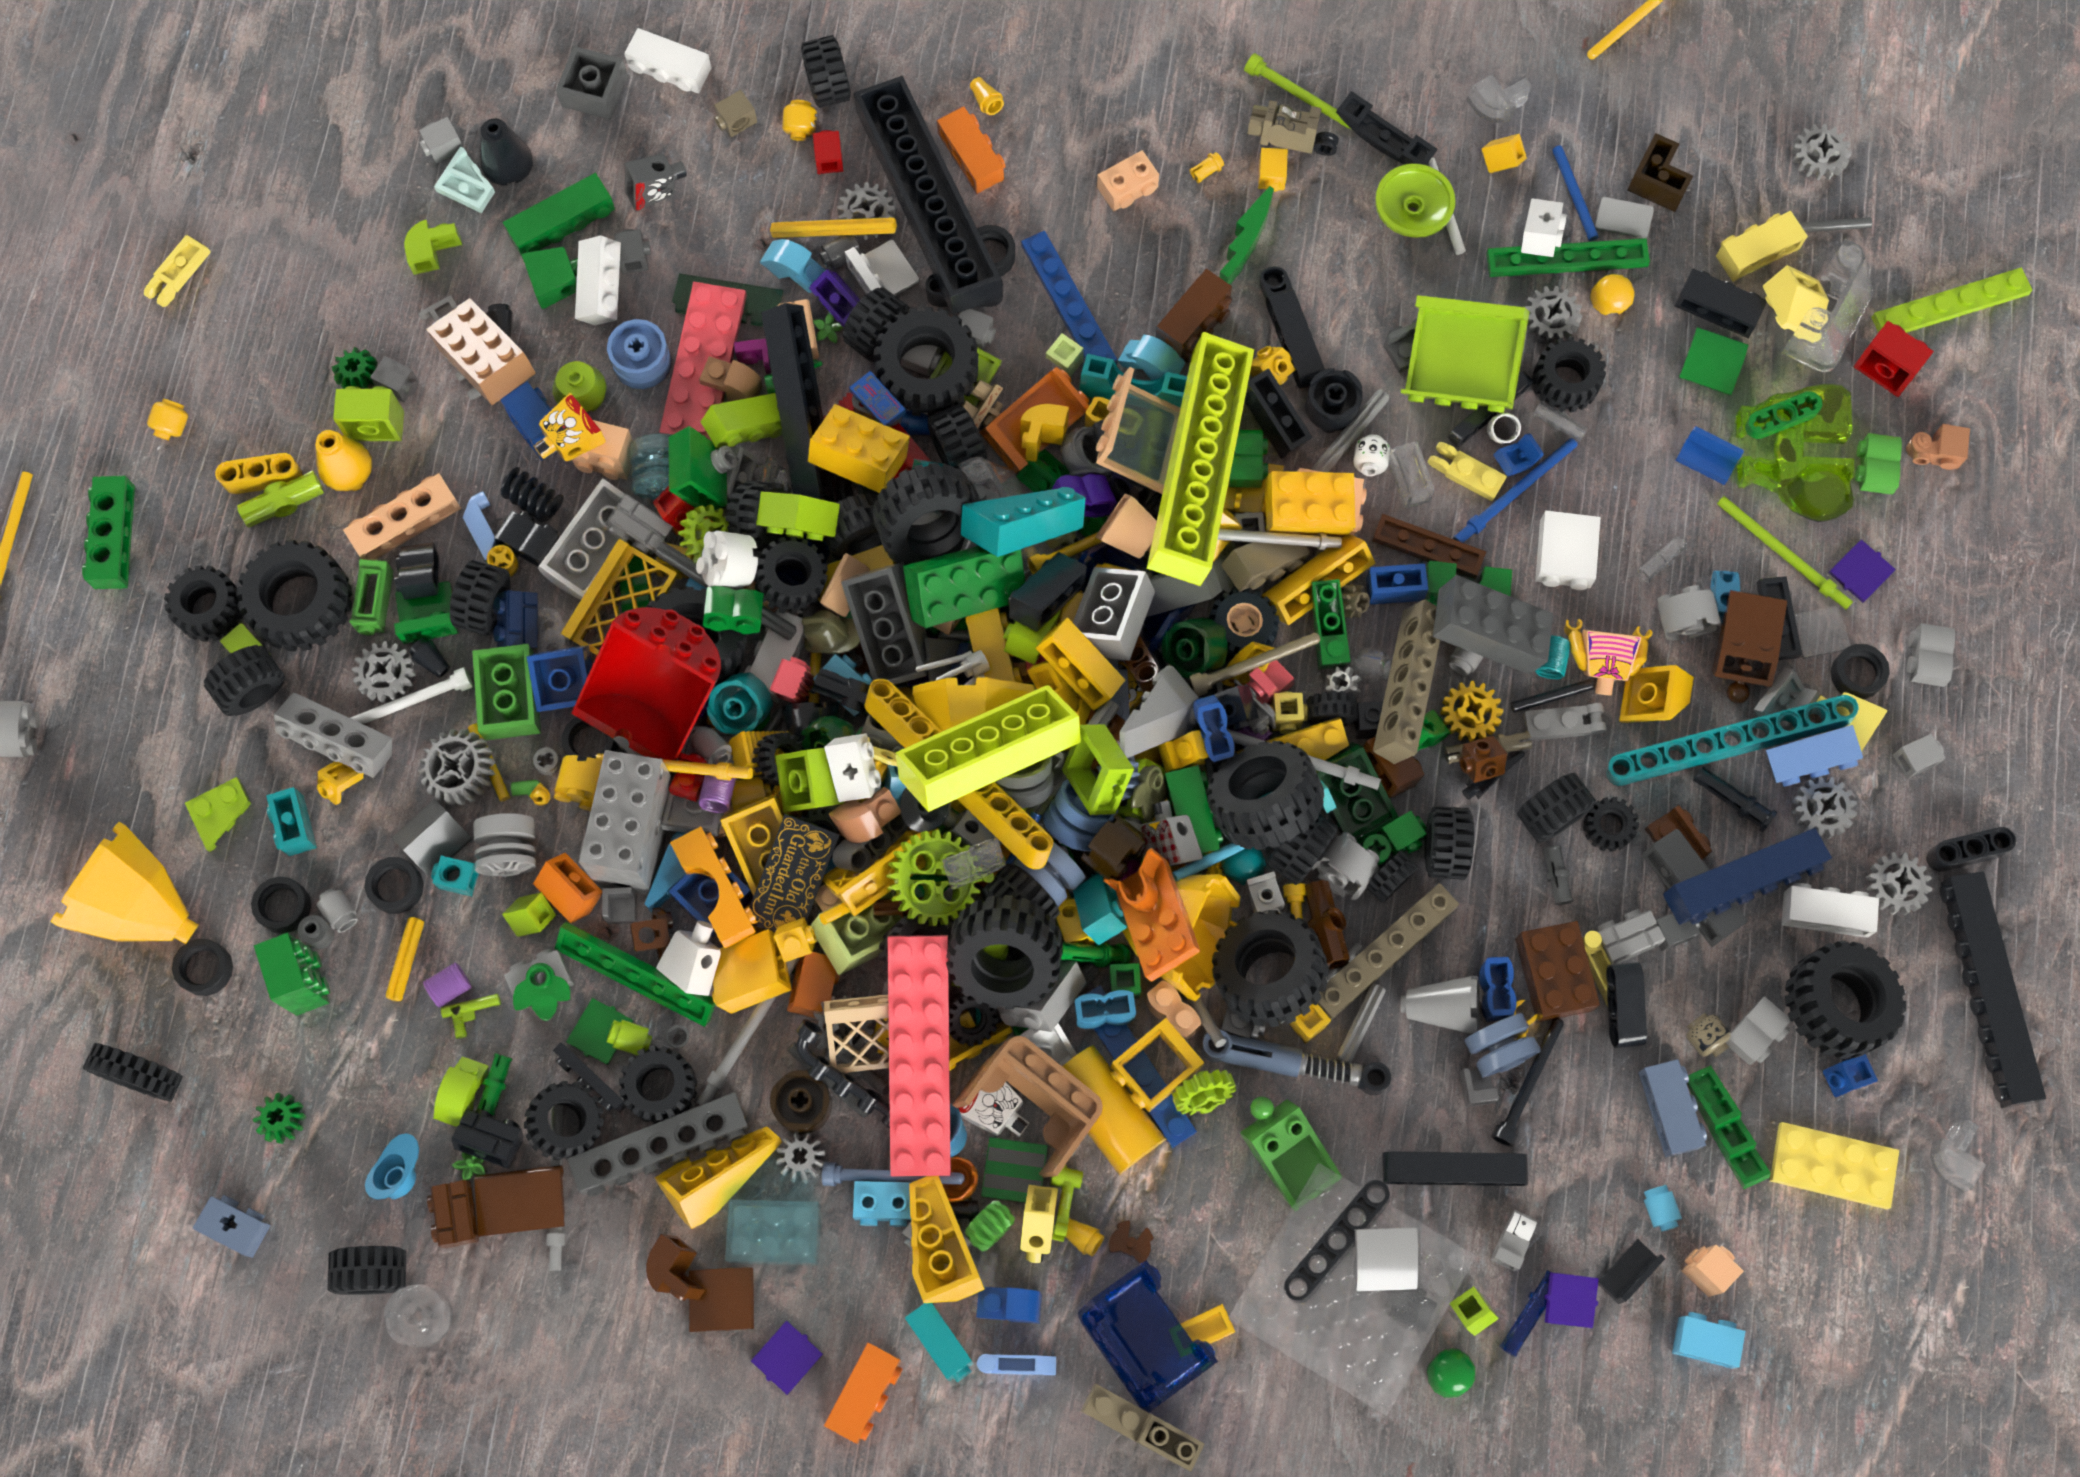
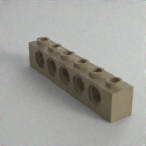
(1408, 684)
(1387, 950)

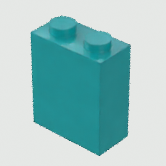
(940, 1342)

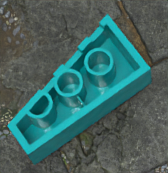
(1022, 520)

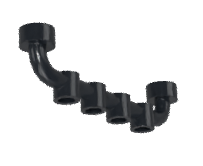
(844, 1082)

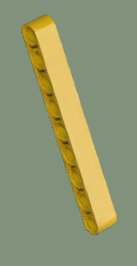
(988, 804)

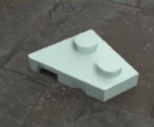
(465, 183)

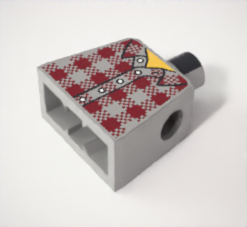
(1171, 836)

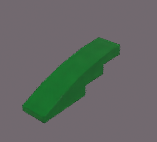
(1248, 233)
(1727, 1128)

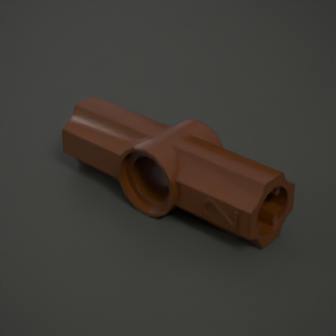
(1327, 923)

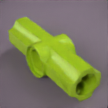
(280, 499)

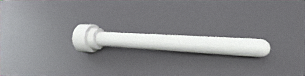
(457, 681)

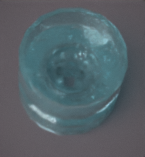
(651, 465)

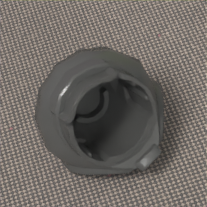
(1080, 453)

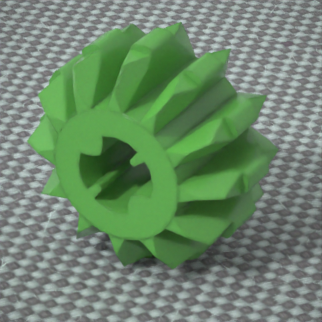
(989, 1226)

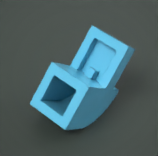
(792, 260)
(1151, 356)

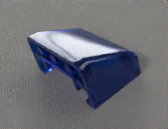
(1144, 1338)

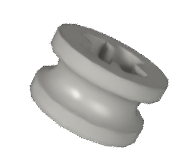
(723, 459)
(544, 753)

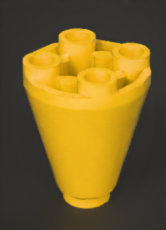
(342, 461)

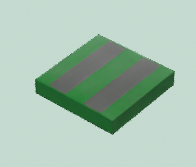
(1012, 1168)

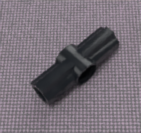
(849, 691)

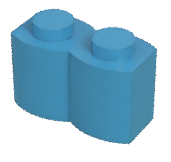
(1113, 1009)

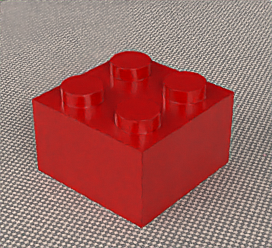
(1893, 358)

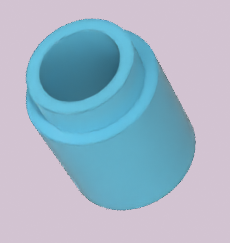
(1662, 1208)

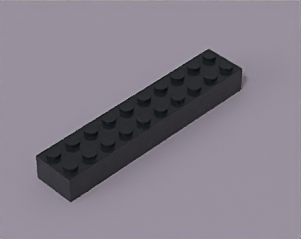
(928, 195)

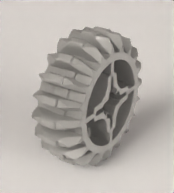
(475, 754)

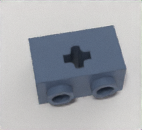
(215, 1224)

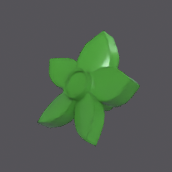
(827, 328)
(469, 1166)

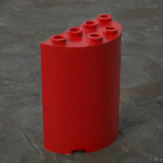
(650, 681)

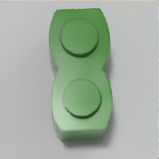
(1879, 463)

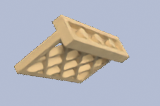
(848, 1012)

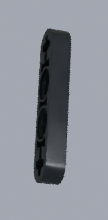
(1481, 416)

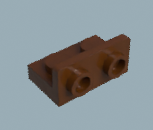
(1683, 821)

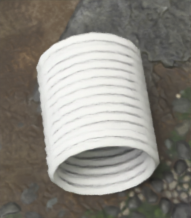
(1517, 428)

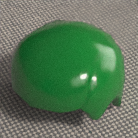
(1451, 1373)

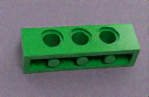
(119, 518)

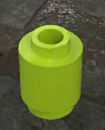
(629, 1037)

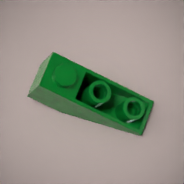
(1330, 625)

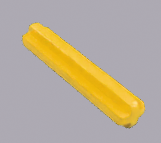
(404, 959)

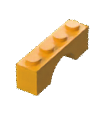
(729, 917)

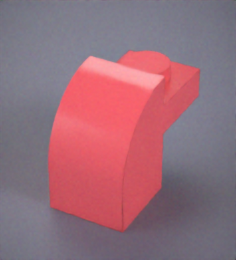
(1273, 680)

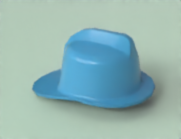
(395, 1169)

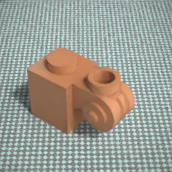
(1947, 449)

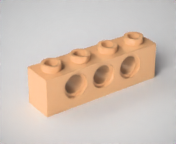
(417, 518)

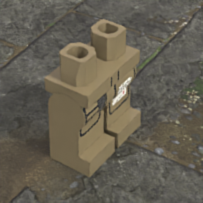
(1285, 126)

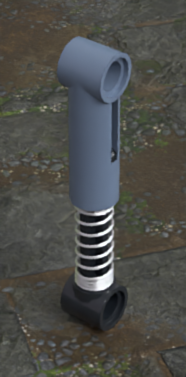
(1293, 1061)

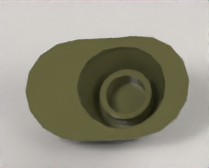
(829, 633)

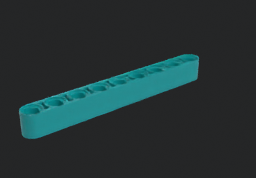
(1741, 731)

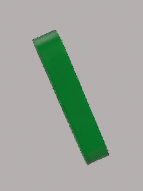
(1777, 425)

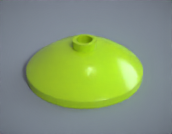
(1418, 188)

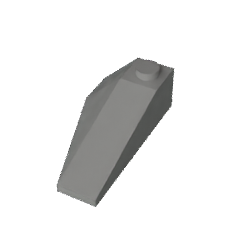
(1162, 715)

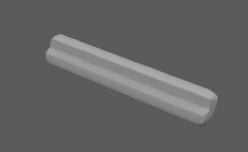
(1361, 1023)

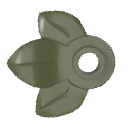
(1149, 791)

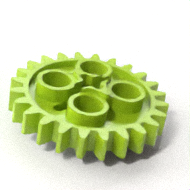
(933, 905)

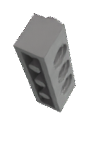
(333, 735)

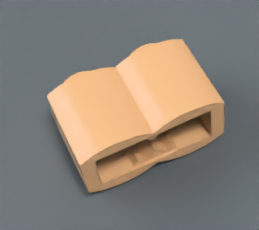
(1166, 1003)

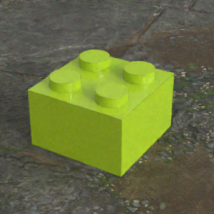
(368, 414)
(797, 515)
(805, 780)

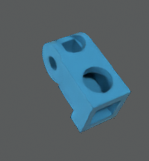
(1721, 585)

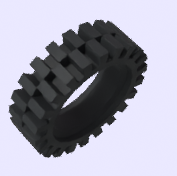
(132, 1072)

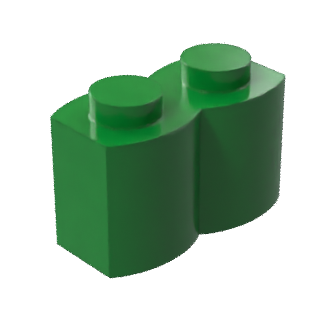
(1247, 463)
(733, 609)

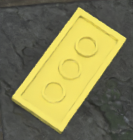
(1834, 1165)

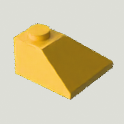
(1655, 694)

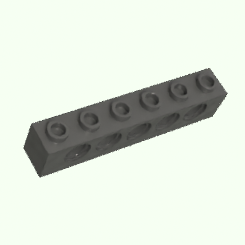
(586, 1164)

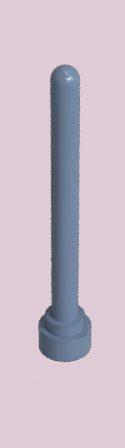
(834, 1173)

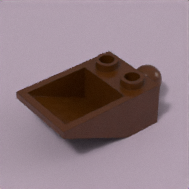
(1749, 634)

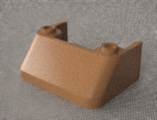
(1047, 1085)

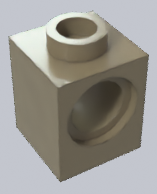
(735, 114)

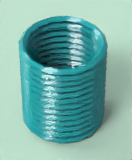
(1557, 659)

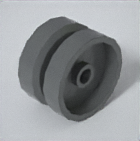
(1031, 784)

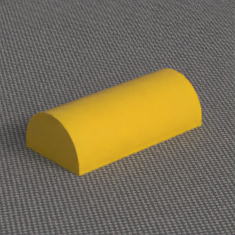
(1122, 1129)

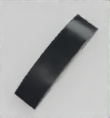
(1383, 135)

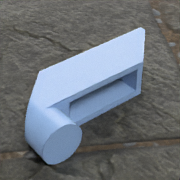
(477, 523)
(1017, 1364)

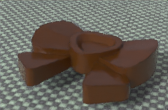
(1121, 1243)

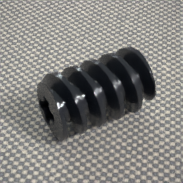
(529, 497)

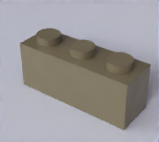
(1259, 562)

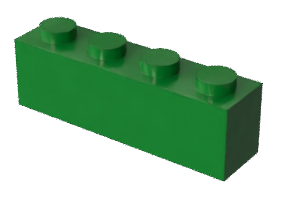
(559, 215)

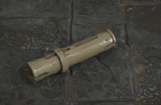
(1509, 743)

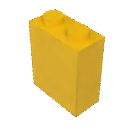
(750, 973)

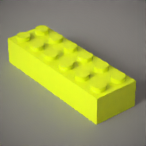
(988, 747)

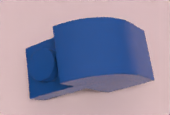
(1009, 1304)

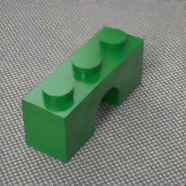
(1441, 572)

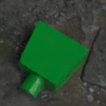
(551, 274)

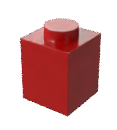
(828, 152)

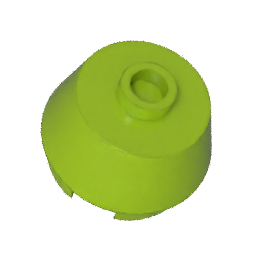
(582, 382)

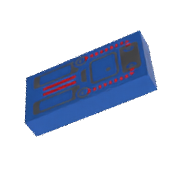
(877, 399)

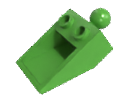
(1285, 1146)

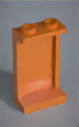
(1004, 430)

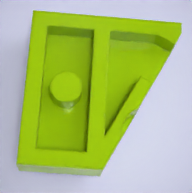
(218, 810)

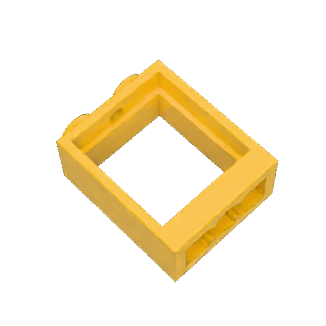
(1177, 1045)

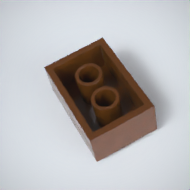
(1195, 313)
(1557, 971)

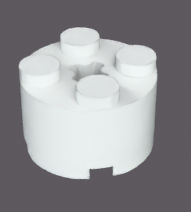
(727, 560)

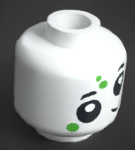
(1371, 455)

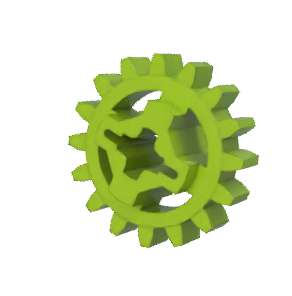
(697, 527)
(1204, 1092)

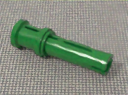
(1099, 955)

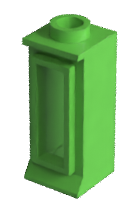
(370, 623)

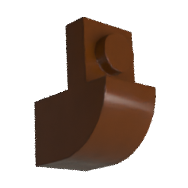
(667, 1268)

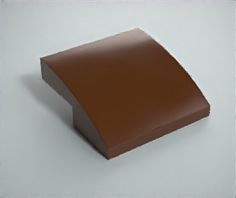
(725, 1302)

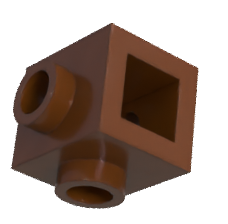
(1483, 759)

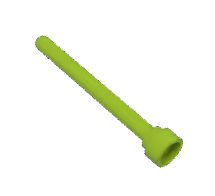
(1258, 67)

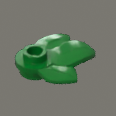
(541, 996)

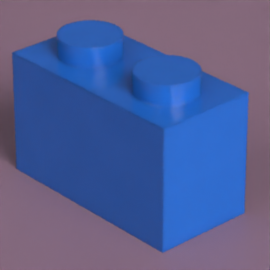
(1397, 584)

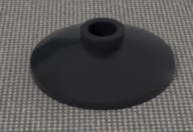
(918, 817)

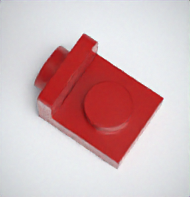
(672, 508)
(686, 784)

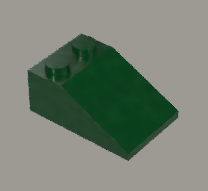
(1359, 808)

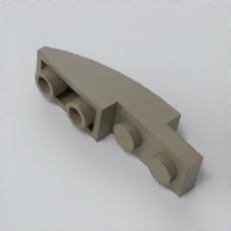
(1142, 1427)

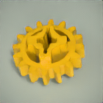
(1481, 705)

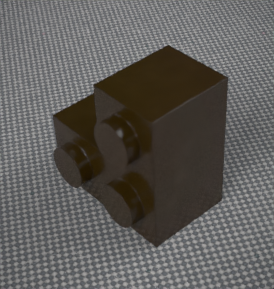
(1657, 178)

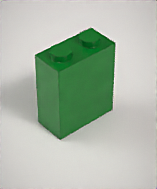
(692, 472)

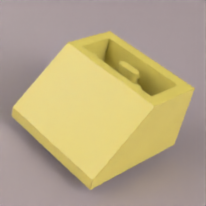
(1792, 295)

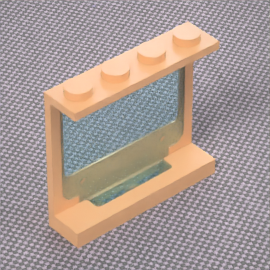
(1137, 434)

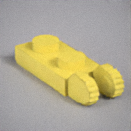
(176, 270)
(1468, 471)

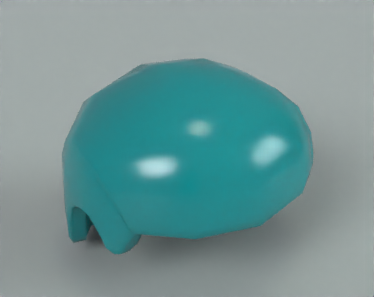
(1244, 865)

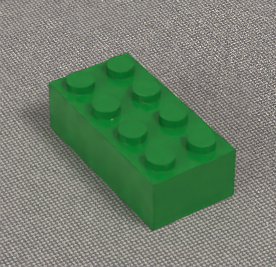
(961, 584)

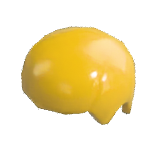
(1612, 294)

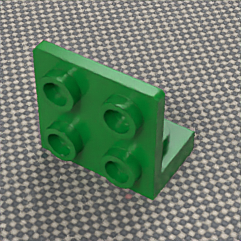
(425, 616)

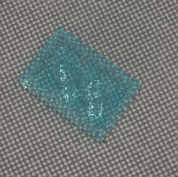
(773, 1232)

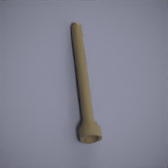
(1204, 682)

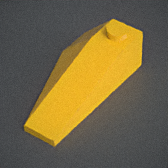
(707, 1184)
(939, 1251)

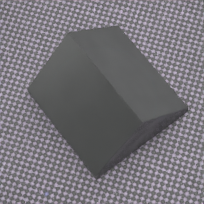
(430, 836)

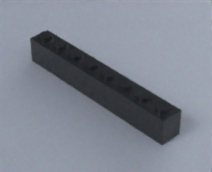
(797, 397)
(1992, 990)

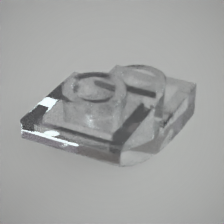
(974, 864)

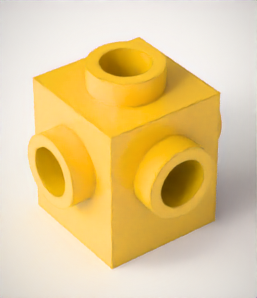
(1275, 359)

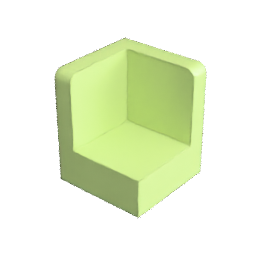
(1066, 354)

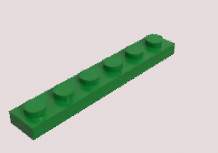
(1570, 258)
(632, 973)

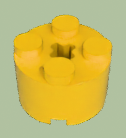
(577, 781)

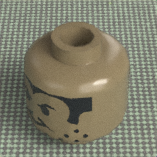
(1708, 1035)

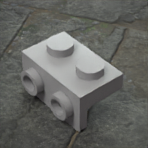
(1785, 694)

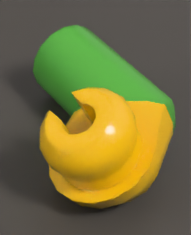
(533, 789)

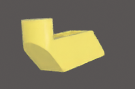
(1597, 960)

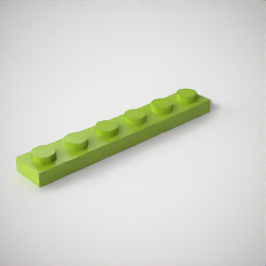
(1956, 301)

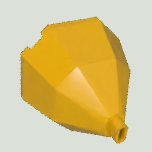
(953, 704)
(125, 895)
(1209, 909)

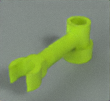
(1067, 1181)

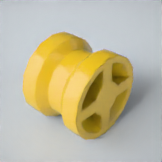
(503, 554)

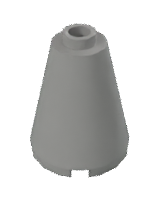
(1445, 1004)

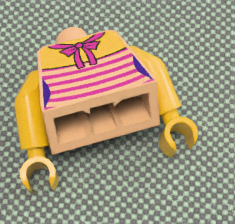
(1607, 654)

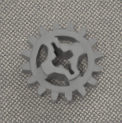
(1822, 149)
(866, 199)
(1559, 325)
(393, 663)
(1814, 801)
(1908, 876)

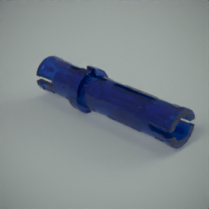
(1527, 1319)

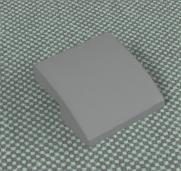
(1386, 1259)

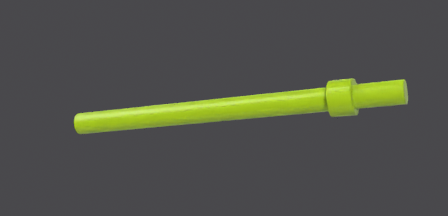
(1826, 587)

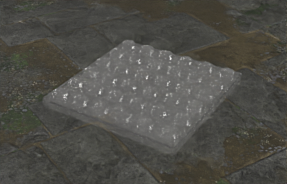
(1346, 1335)

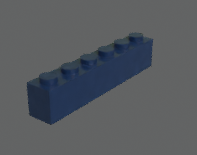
(1746, 876)

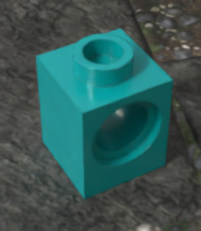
(463, 884)

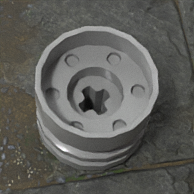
(504, 844)

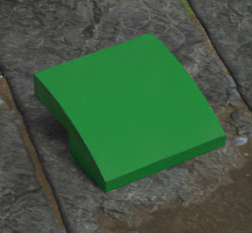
(1713, 361)

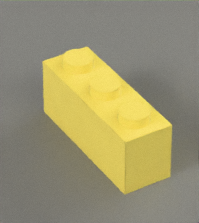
(1761, 245)

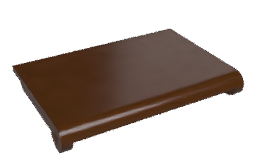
(519, 1200)

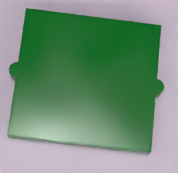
(593, 1029)

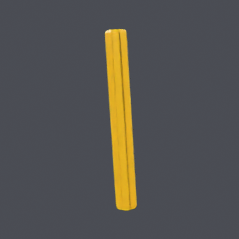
(838, 227)

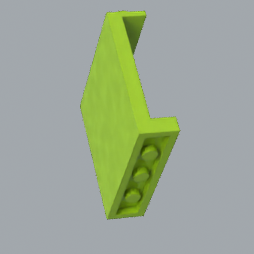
(1466, 353)

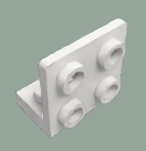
(882, 268)

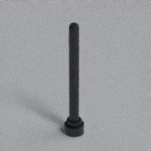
(1506, 1131)

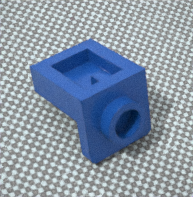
(1850, 1075)

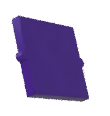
(1862, 571)
(1571, 1300)
(786, 1357)

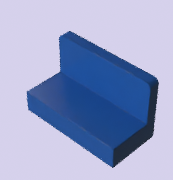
(1709, 455)

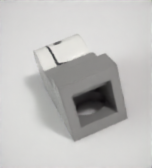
(1514, 1241)

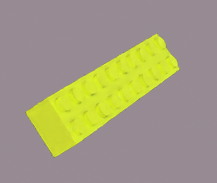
(1201, 460)

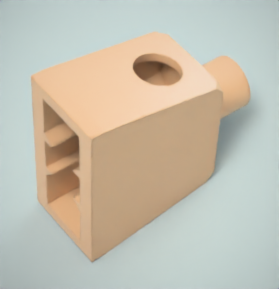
(1129, 527)

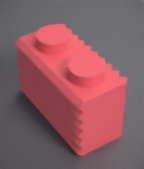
(792, 681)

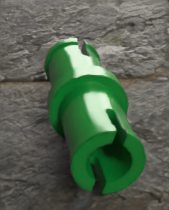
(494, 1083)

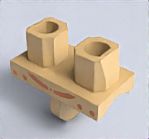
(987, 395)

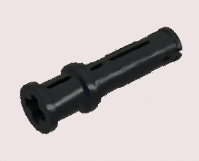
(1745, 805)

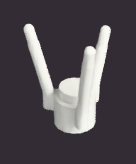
(972, 665)

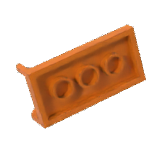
(1156, 916)

